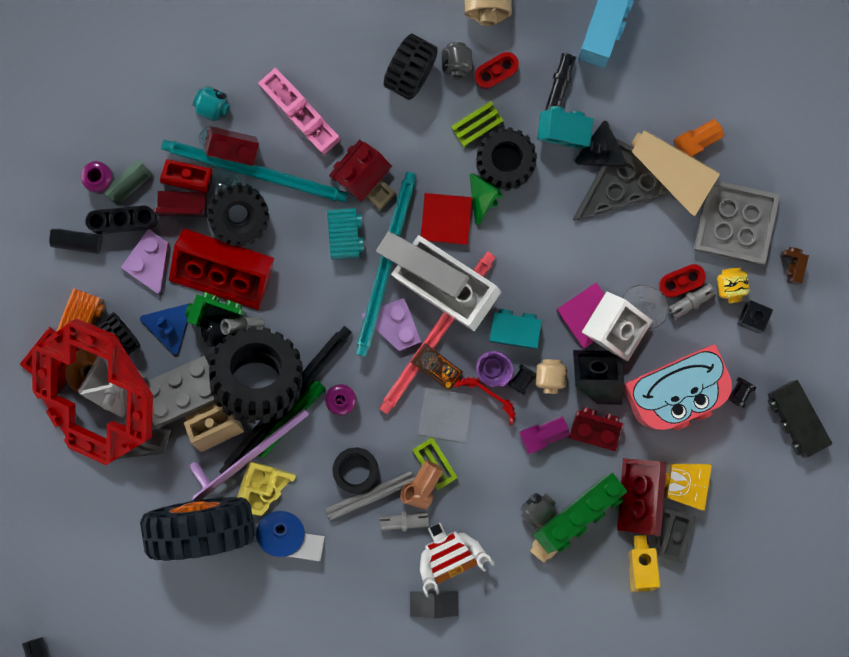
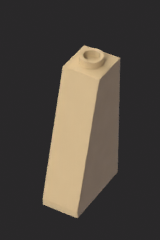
(678, 171)

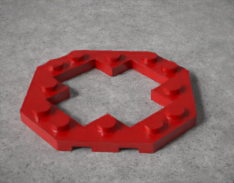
(121, 373)

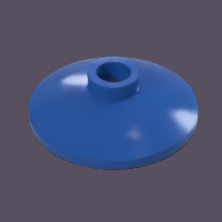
(280, 544)

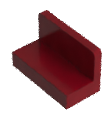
(181, 204)

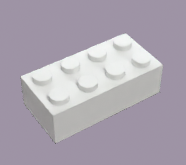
(471, 303)

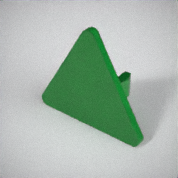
(483, 197)

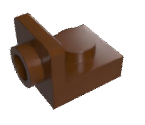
(796, 269)

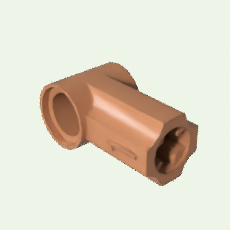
(419, 492)

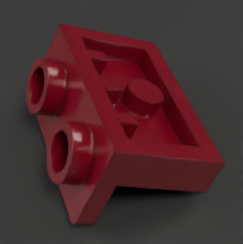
(596, 430)

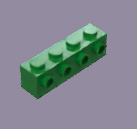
(579, 513)

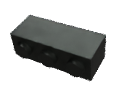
(799, 419)

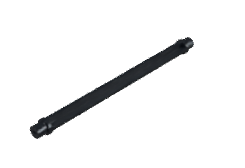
(308, 376)

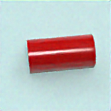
(186, 176)

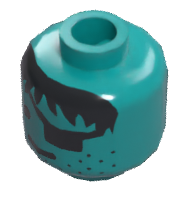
(211, 103)

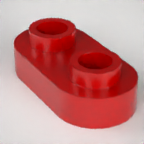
(495, 70)
(681, 281)

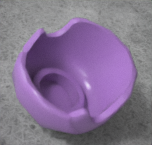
(494, 369)

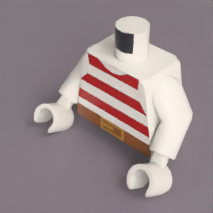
(449, 556)

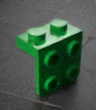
(197, 311)

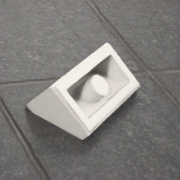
(311, 547)

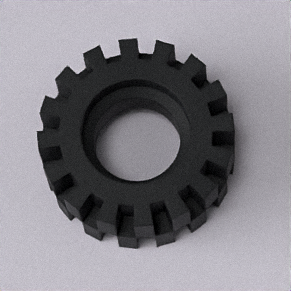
(116, 326)

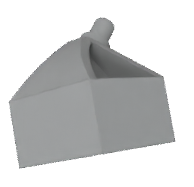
(100, 391)

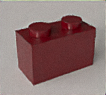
(231, 146)

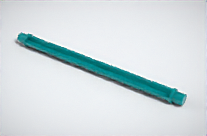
(256, 171)
(385, 267)

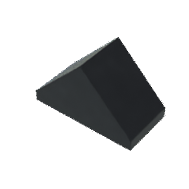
(434, 606)

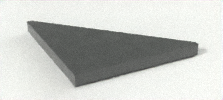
(620, 186)

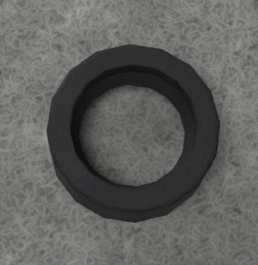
(355, 488)

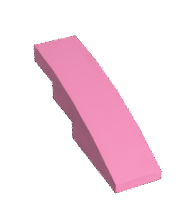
(299, 111)

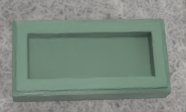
(128, 182)

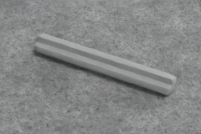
(369, 496)

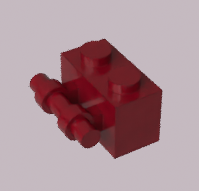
(360, 170)

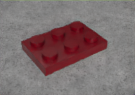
(643, 503)

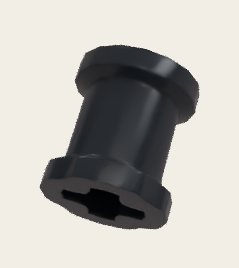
(522, 379)
(741, 392)

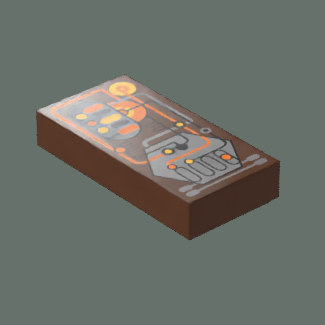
(436, 367)

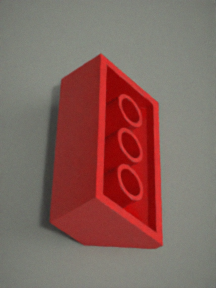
(220, 269)

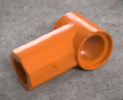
(695, 141)

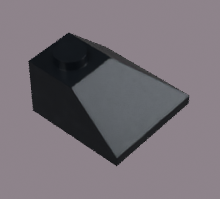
(599, 375)

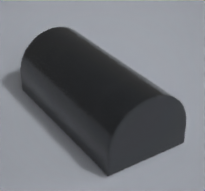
(75, 241)

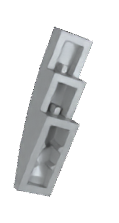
(422, 264)

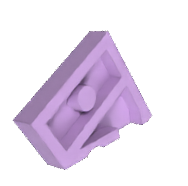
(148, 261)
(397, 325)

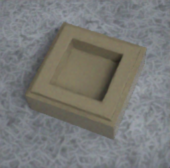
(381, 195)

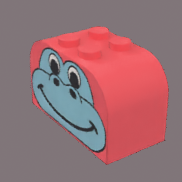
(680, 390)

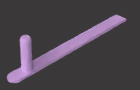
(209, 486)

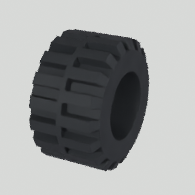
(410, 66)
(510, 139)

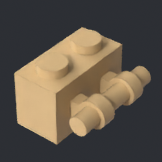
(211, 427)

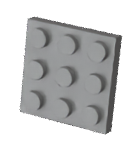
(737, 222)

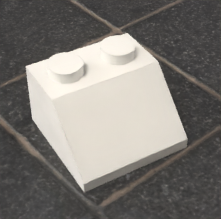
(617, 326)

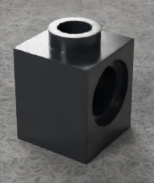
(754, 316)

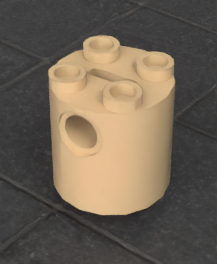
(488, 11)

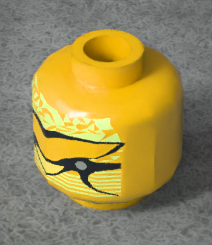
(733, 284)

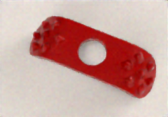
(507, 407)

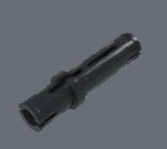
(561, 80)

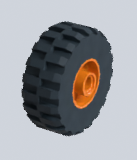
(197, 528)

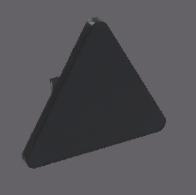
(602, 150)

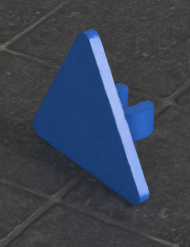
(168, 326)

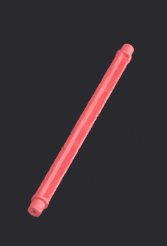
(432, 340)

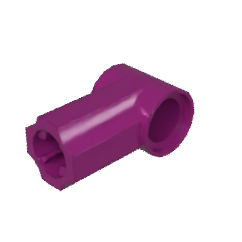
(539, 436)

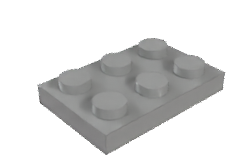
(180, 392)

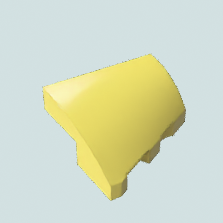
(263, 485)

